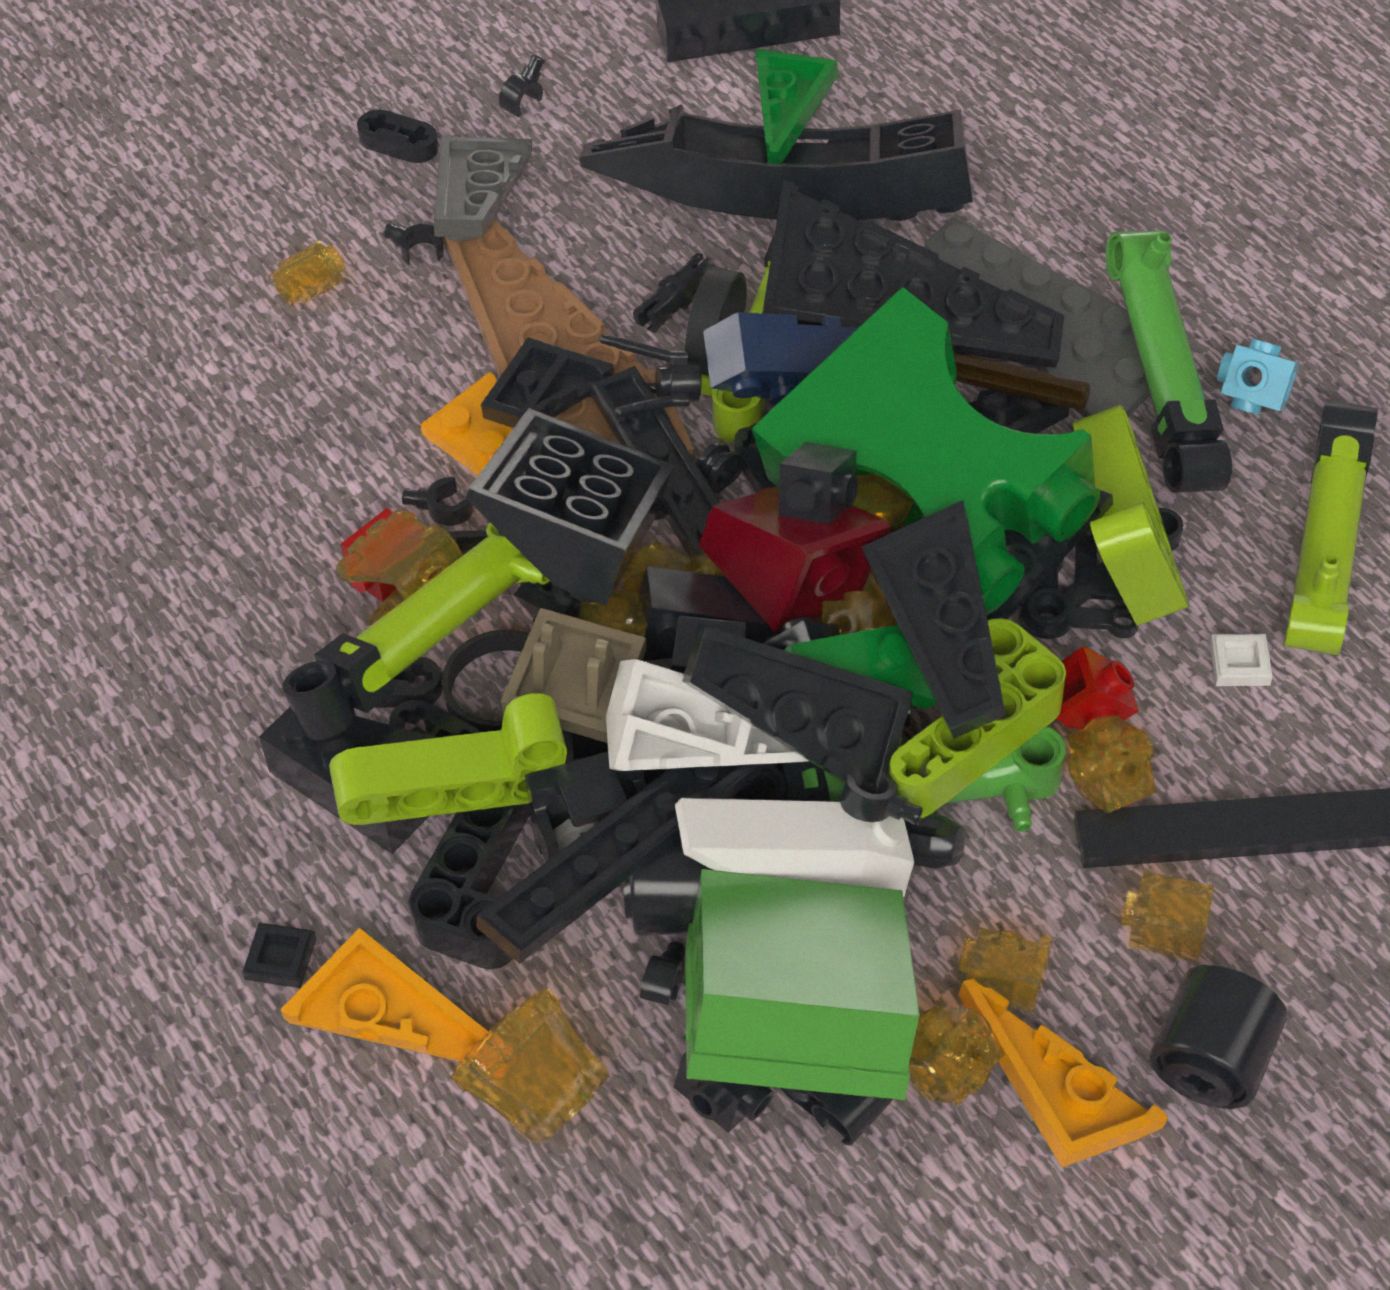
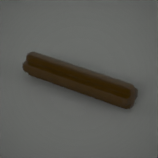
(1022, 381)

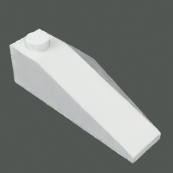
(795, 841)

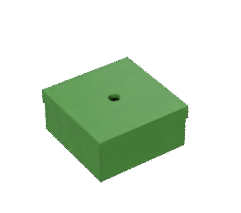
(799, 986)

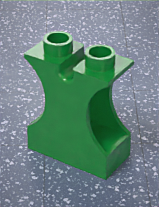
(898, 406)

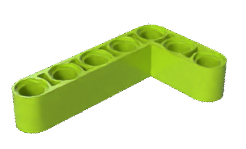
(1132, 530)

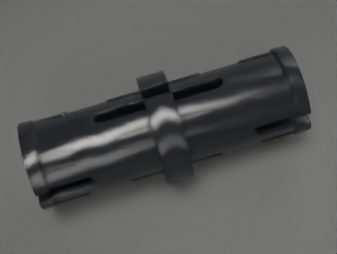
(673, 293)

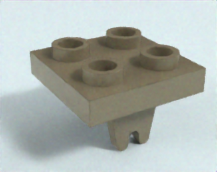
(575, 667)

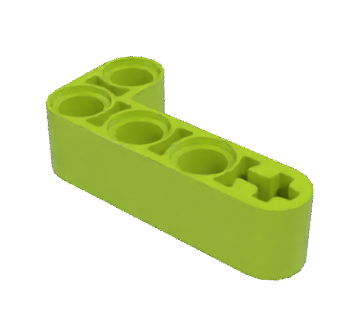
(1032, 694)
(450, 771)

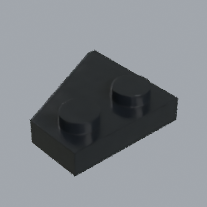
(542, 380)

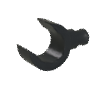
(521, 84)
(413, 235)
(429, 499)
(878, 806)
(664, 975)

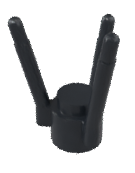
(674, 383)

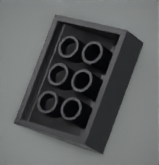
(571, 502)

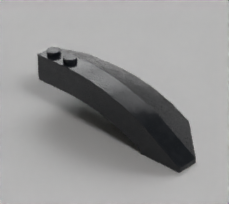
(725, 166)

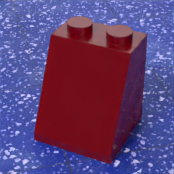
(787, 562)

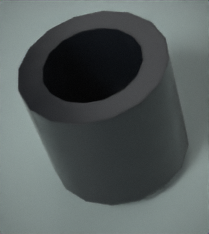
(663, 893)
(1218, 1037)

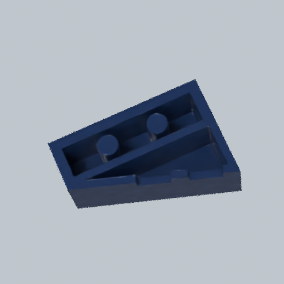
(768, 352)

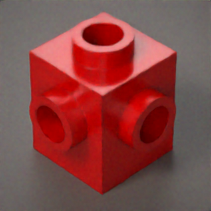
(1095, 689)

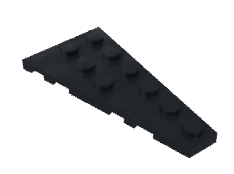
(851, 268)

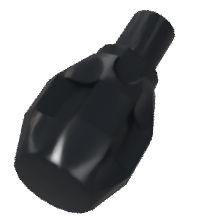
(936, 841)

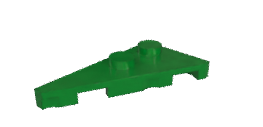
(790, 95)
(873, 654)

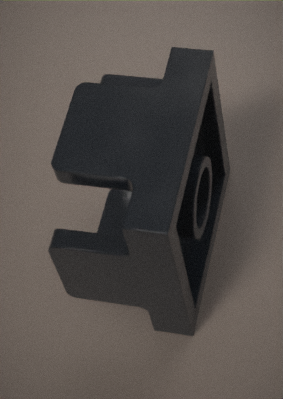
(578, 792)

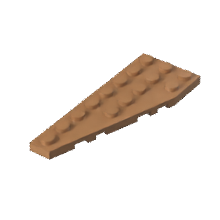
(519, 301)

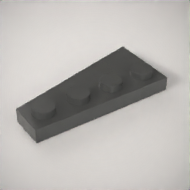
(475, 182)

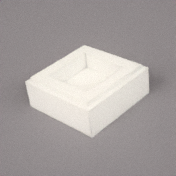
(1240, 660)

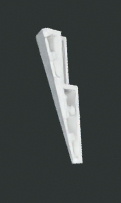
(668, 725)

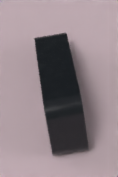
(465, 893)

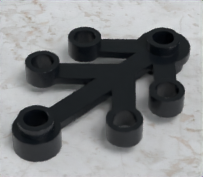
(1089, 583)

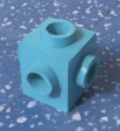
(1276, 381)

